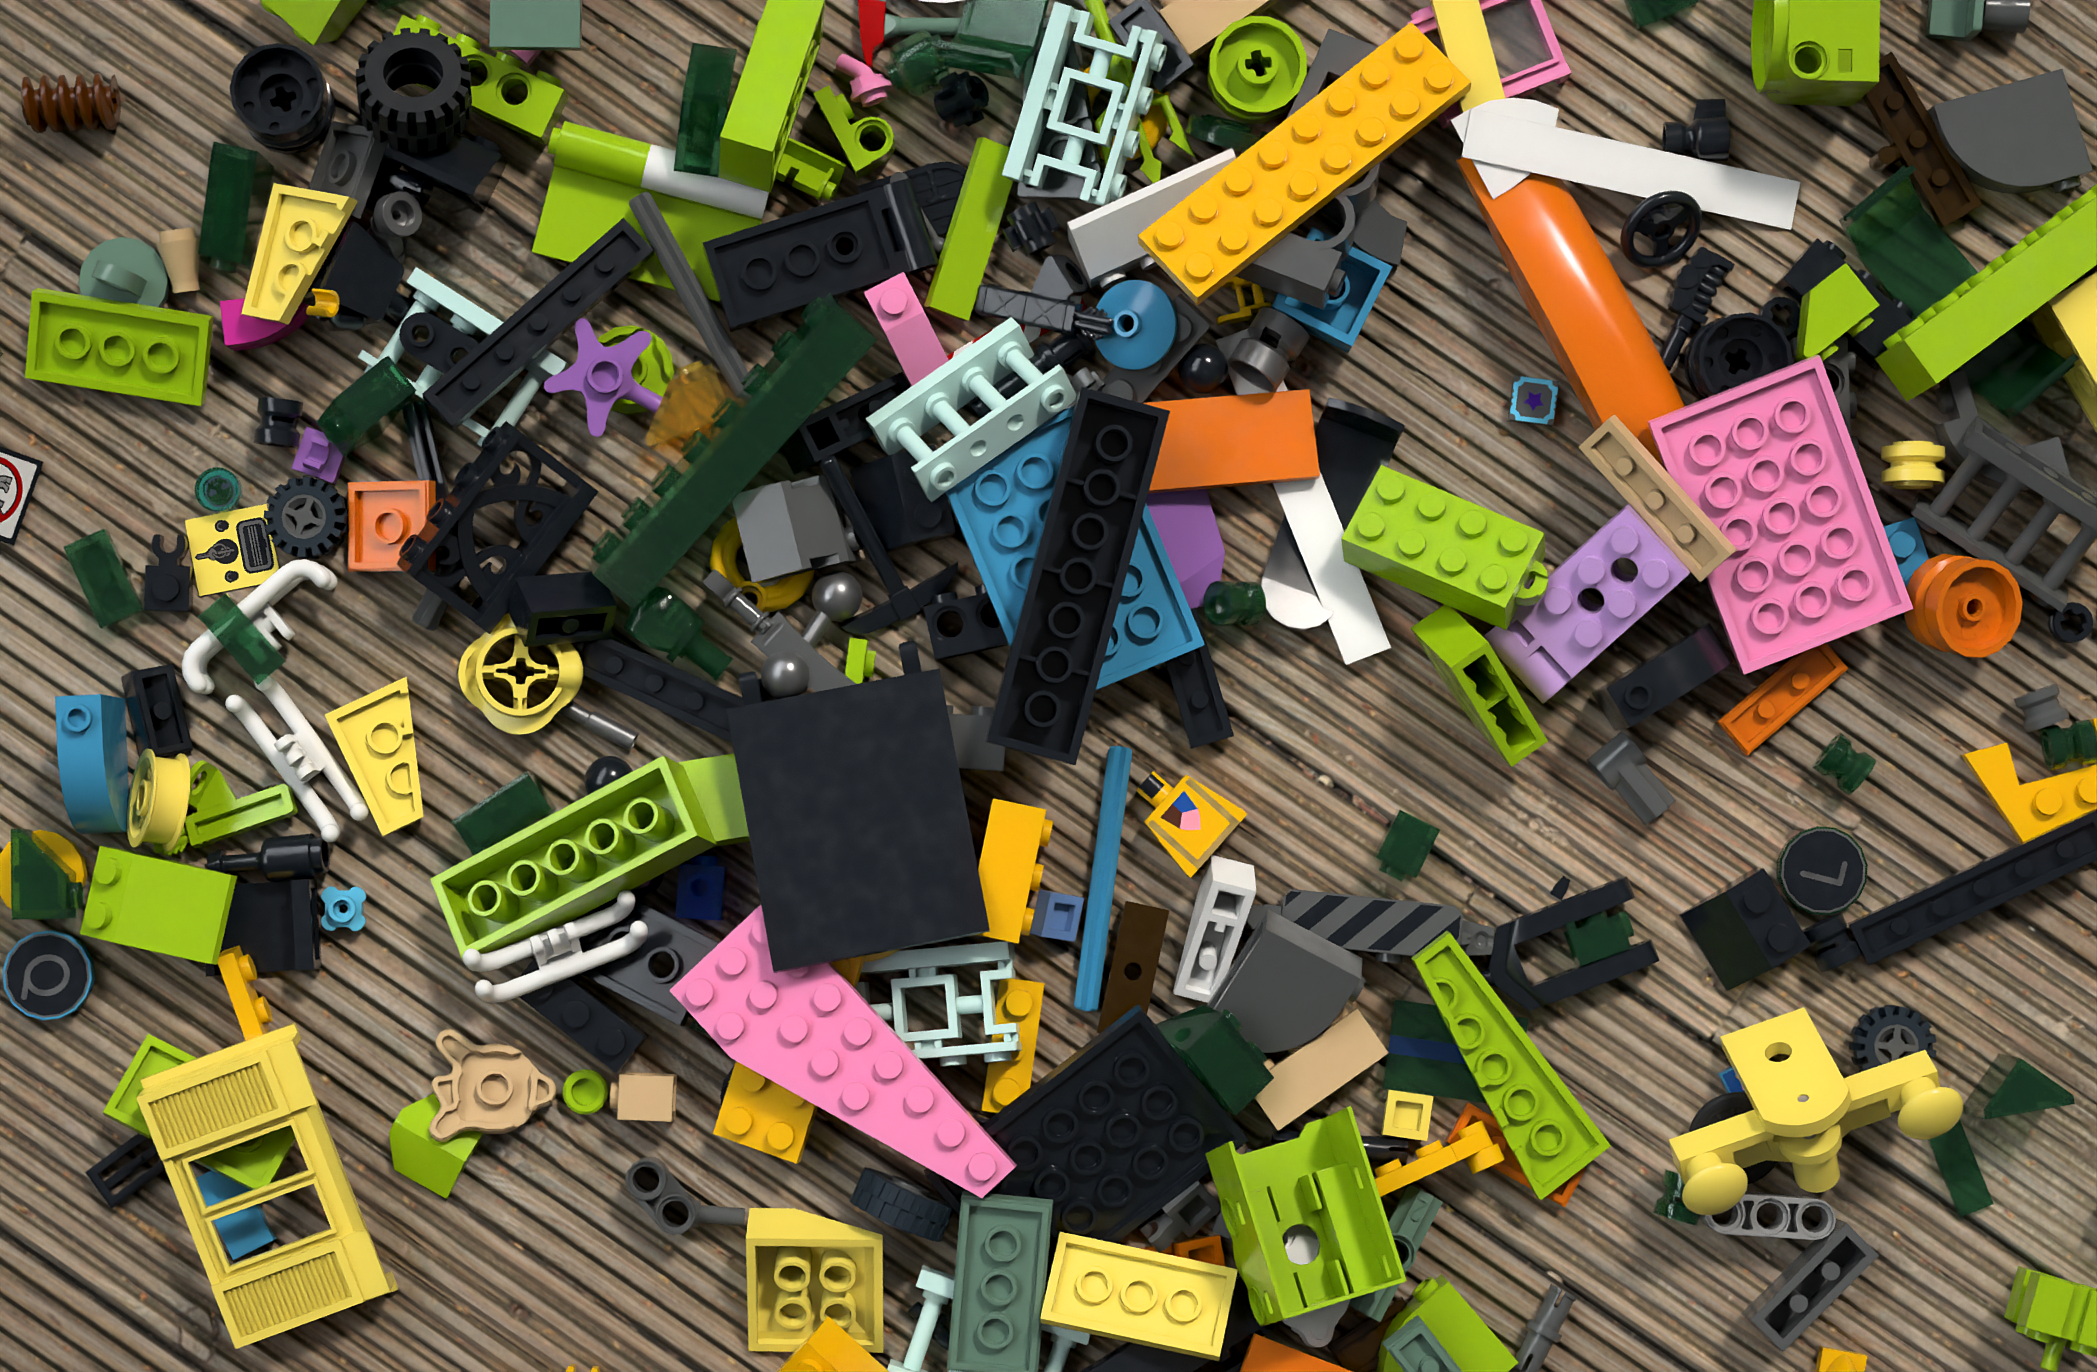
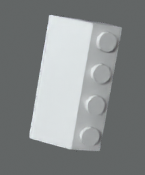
(1108, 236)

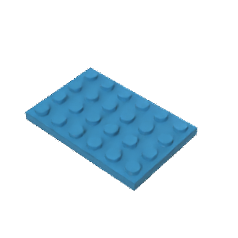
(1002, 521)

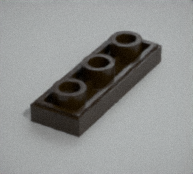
(1137, 942)

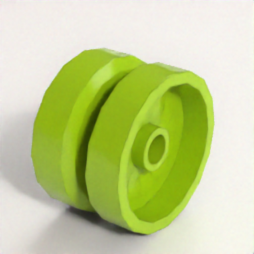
(1259, 43)

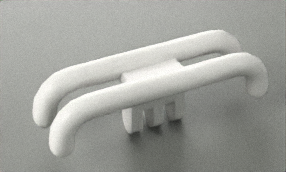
(260, 611)
(299, 757)
(557, 952)

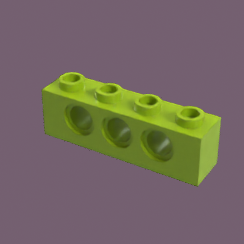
(532, 117)

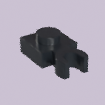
(169, 584)

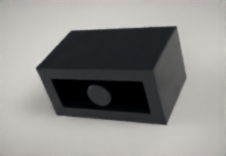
(561, 608)

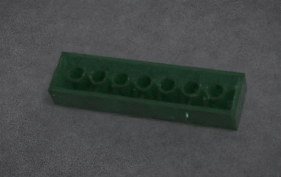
(731, 450)

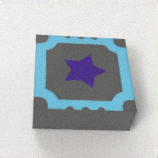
(1533, 401)

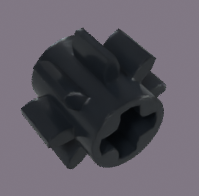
(961, 99)
(1031, 229)

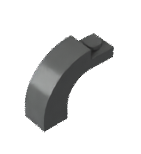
(1957, 400)

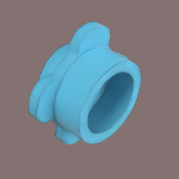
(352, 899)

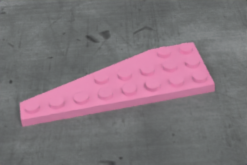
(836, 1052)

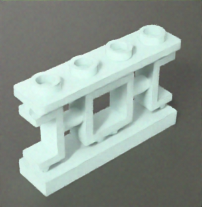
(1048, 96)
(924, 972)

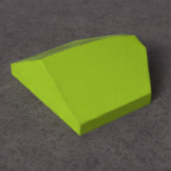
(421, 1157)

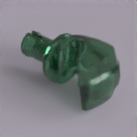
(675, 628)

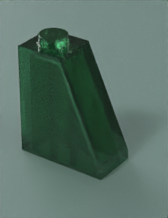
(704, 109)
(233, 206)

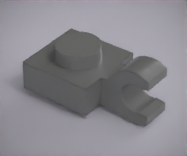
(1184, 1213)

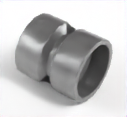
(1271, 344)

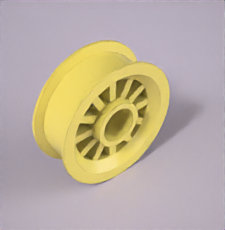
(158, 800)

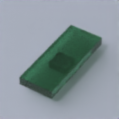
(242, 638)
(1960, 1171)

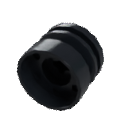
(268, 78)
(1753, 337)

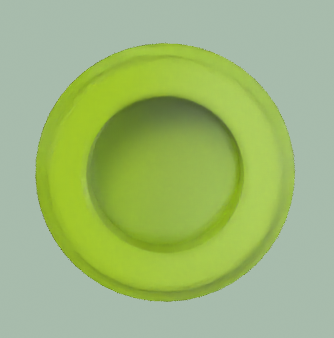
(585, 1091)

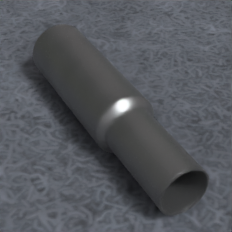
(601, 725)

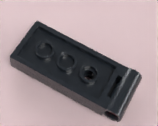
(795, 257)

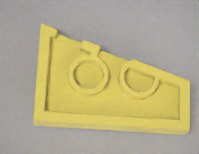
(292, 248)
(381, 754)

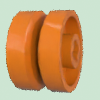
(1963, 605)

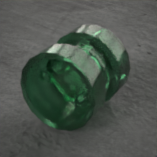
(1242, 603)
(2069, 744)
(1844, 764)
(1672, 1208)

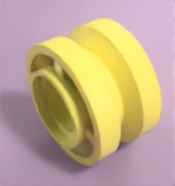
(1913, 465)

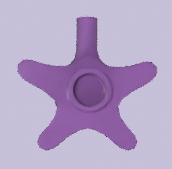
(604, 375)

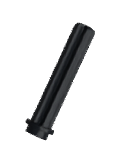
(425, 447)

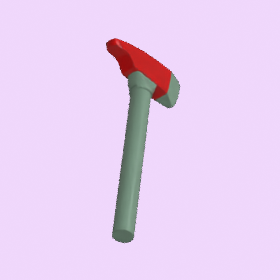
(878, 26)

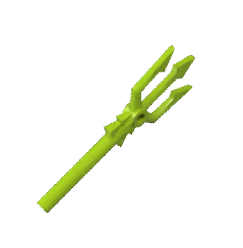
(1121, 71)

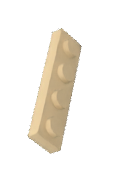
(1657, 498)

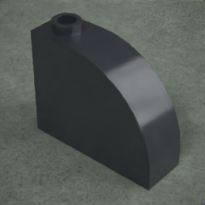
(1662, 678)

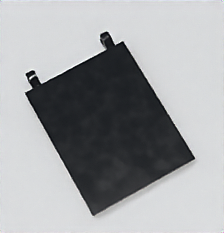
(856, 818)

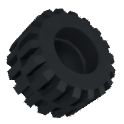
(414, 60)

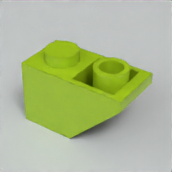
(1830, 310)

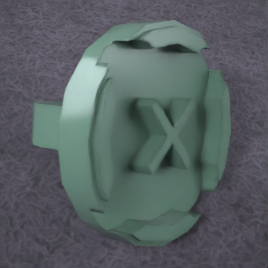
(125, 272)

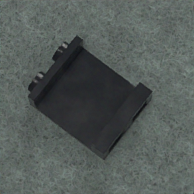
(274, 926)

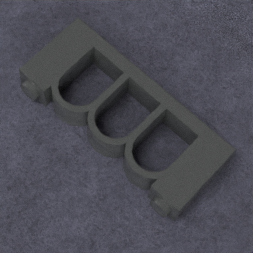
(1307, 267)

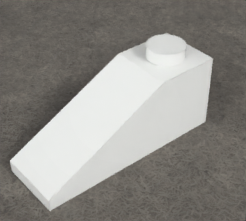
(1215, 927)

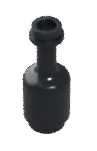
(279, 859)

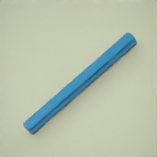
(1103, 878)

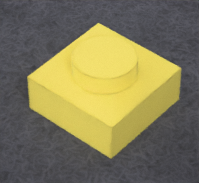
(1407, 1115)

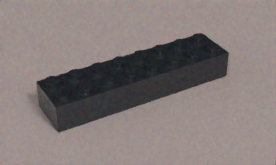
(1077, 576)

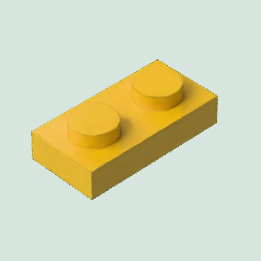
(238, 975)

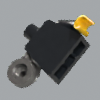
(365, 269)

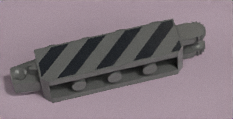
(1377, 924)

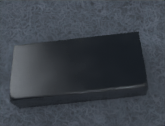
(156, 711)

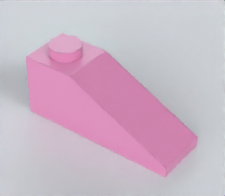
(906, 327)

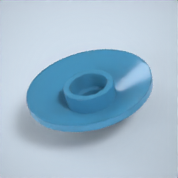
(1153, 324)

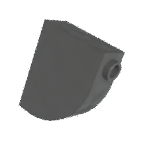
(2016, 135)
(1287, 984)

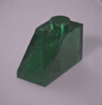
(366, 407)
(41, 880)

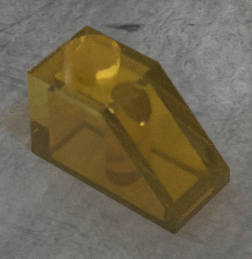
(686, 405)

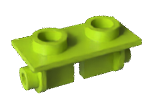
(811, 170)

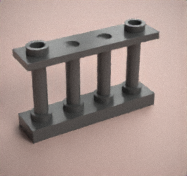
(2022, 471)

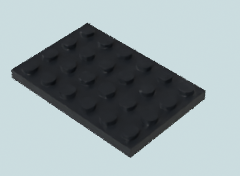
(1108, 1134)

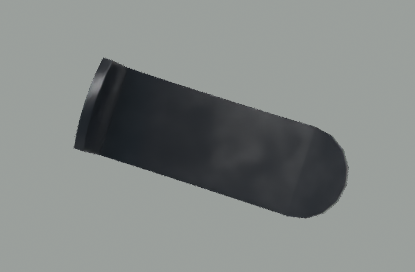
(1350, 450)

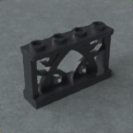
(558, 515)

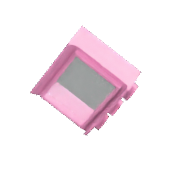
(1521, 45)

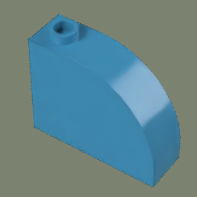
(93, 761)

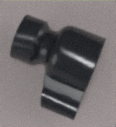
(1707, 135)

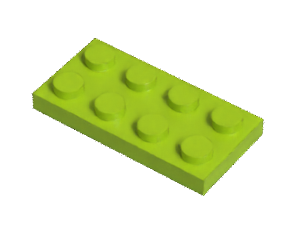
(118, 346)
(247, 1163)

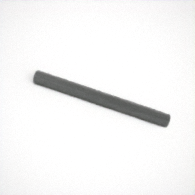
(689, 290)

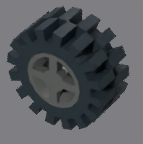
(291, 511)
(1909, 1036)

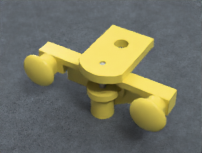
(1802, 1111)

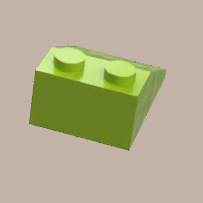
(158, 904)

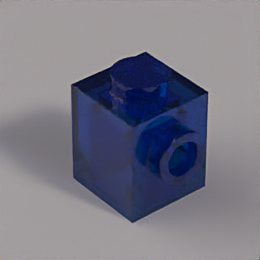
(701, 889)

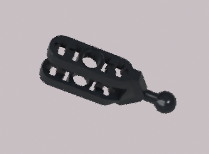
(1506, 970)

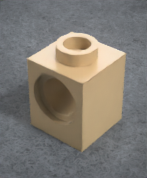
(644, 1096)

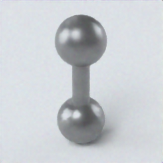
(835, 598)

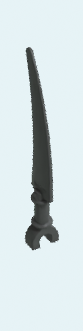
(777, 634)

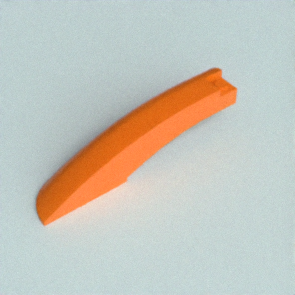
(1578, 302)

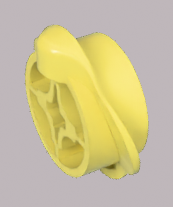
(518, 719)

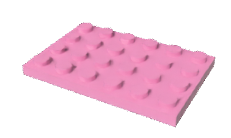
(1794, 502)

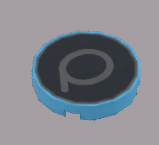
(48, 975)

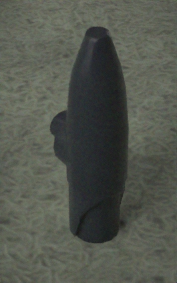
(941, 1333)

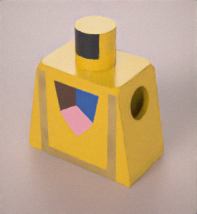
(1188, 819)

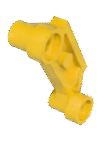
(1473, 1146)

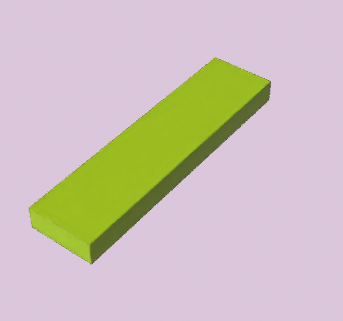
(971, 232)

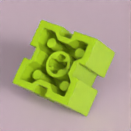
(2054, 1313)

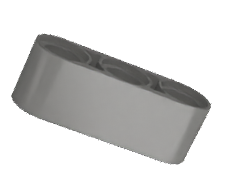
(1787, 1222)

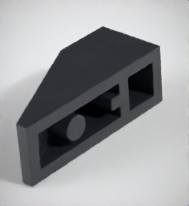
(839, 425)

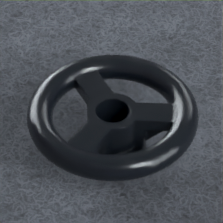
(1659, 223)

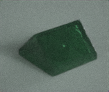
(2014, 1088)

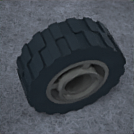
(902, 1204)

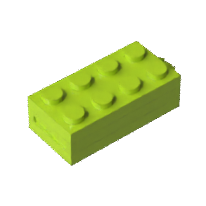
(1446, 548)

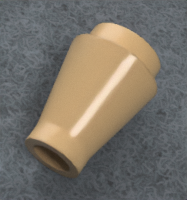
(181, 258)

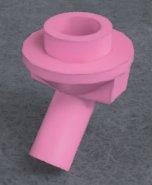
(866, 86)

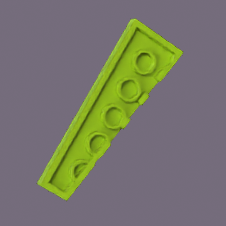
(1526, 1096)

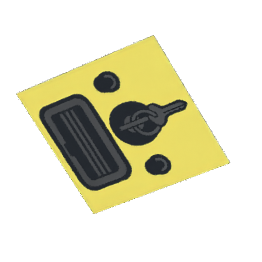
(231, 550)

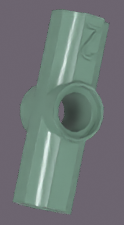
(1408, 1225)

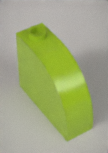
(1479, 683)
(1454, 1326)

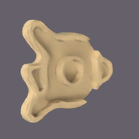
(488, 1089)

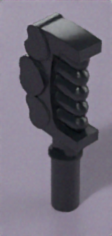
(1692, 295)

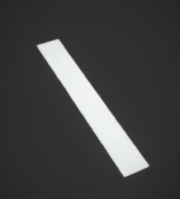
(1629, 168)
(1319, 541)

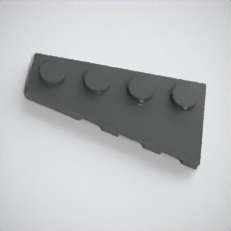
(1053, 144)

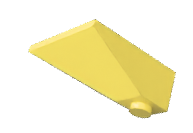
(811, 1270)

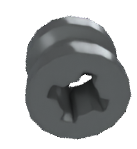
(2041, 708)

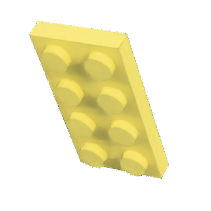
(1139, 1296)

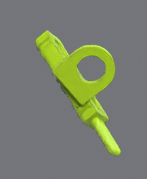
(222, 814)

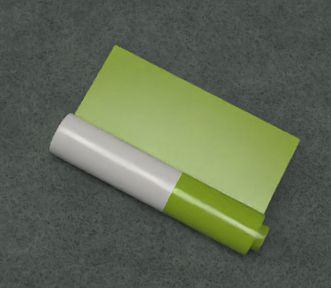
(603, 171)

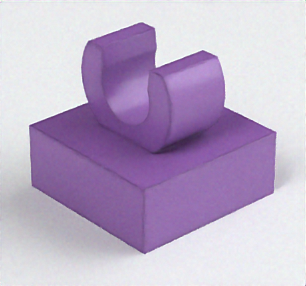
(318, 457)

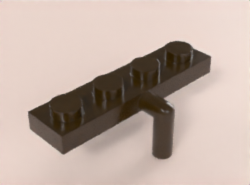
(1917, 143)

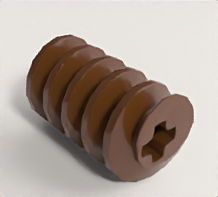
(71, 104)

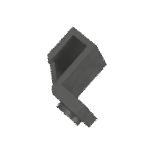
(794, 529)

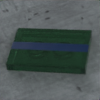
(1424, 1055)

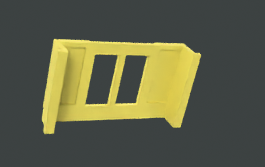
(235, 1099)

